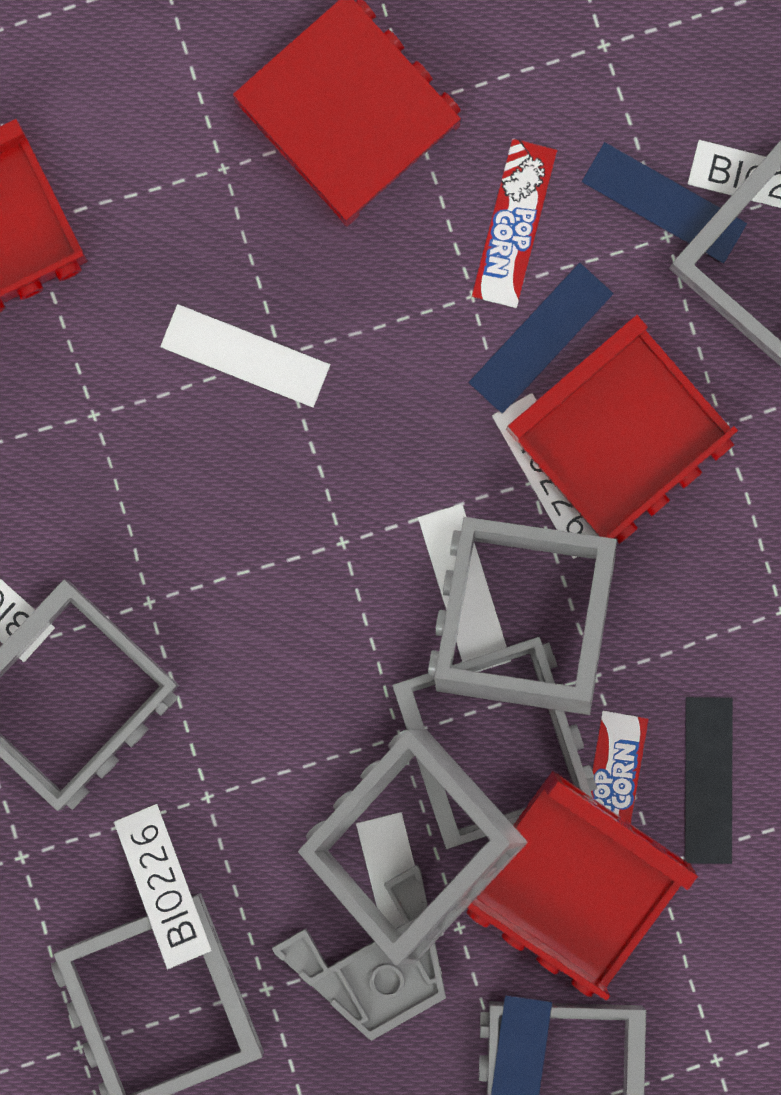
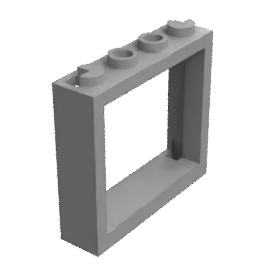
(685, 263)
(510, 689)
(129, 733)
(568, 736)
(464, 888)
(224, 980)
(633, 1043)

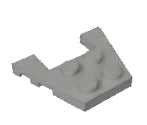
(367, 983)

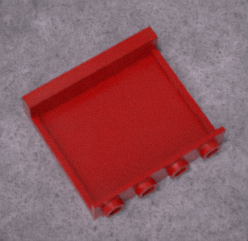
(347, 107)
(33, 228)
(621, 432)
(580, 886)

